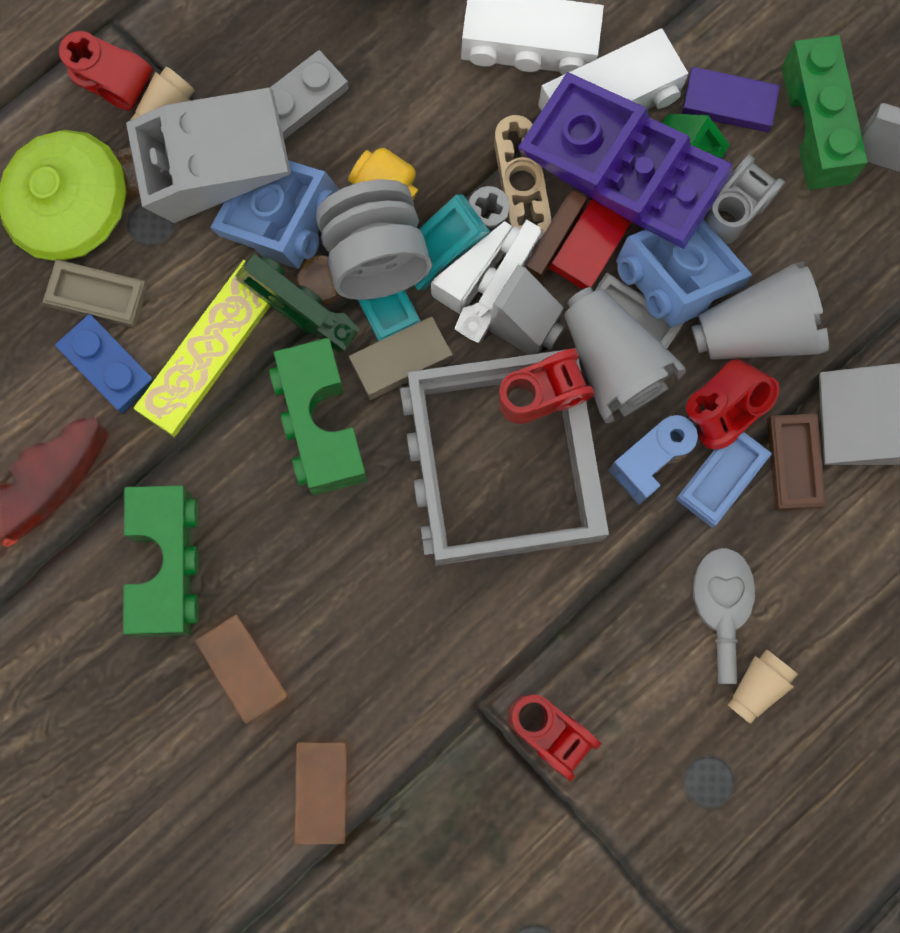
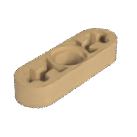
(505, 152)

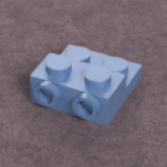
(278, 216)
(681, 280)

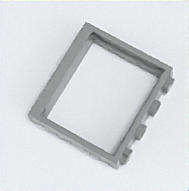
(427, 493)

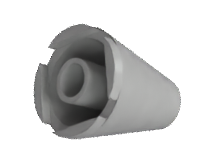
(766, 319)
(618, 354)

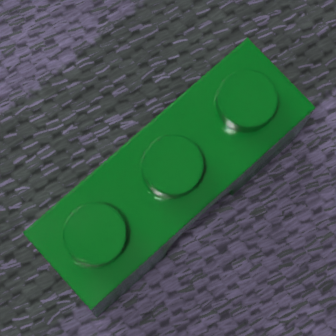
(820, 83)
(306, 378)
(165, 602)

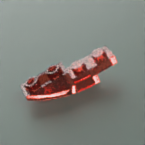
(48, 477)

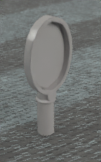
(724, 602)

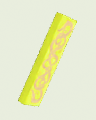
(202, 356)

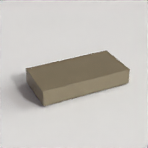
(95, 292)
(387, 362)

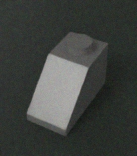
(526, 314)

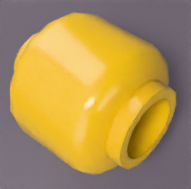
(383, 165)

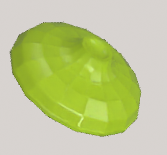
(62, 195)

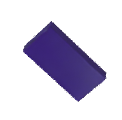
(731, 99)

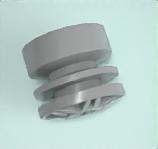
(373, 239)

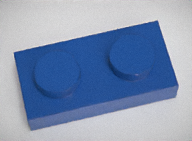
(105, 363)

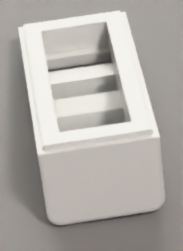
(460, 281)

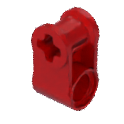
(105, 69)
(553, 383)
(731, 399)
(554, 736)

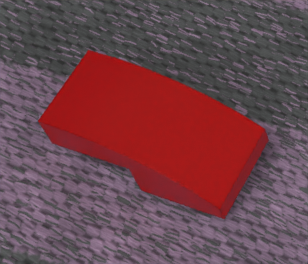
(590, 245)

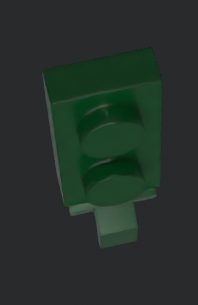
(296, 303)

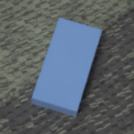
(723, 479)

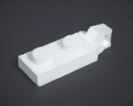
(519, 246)

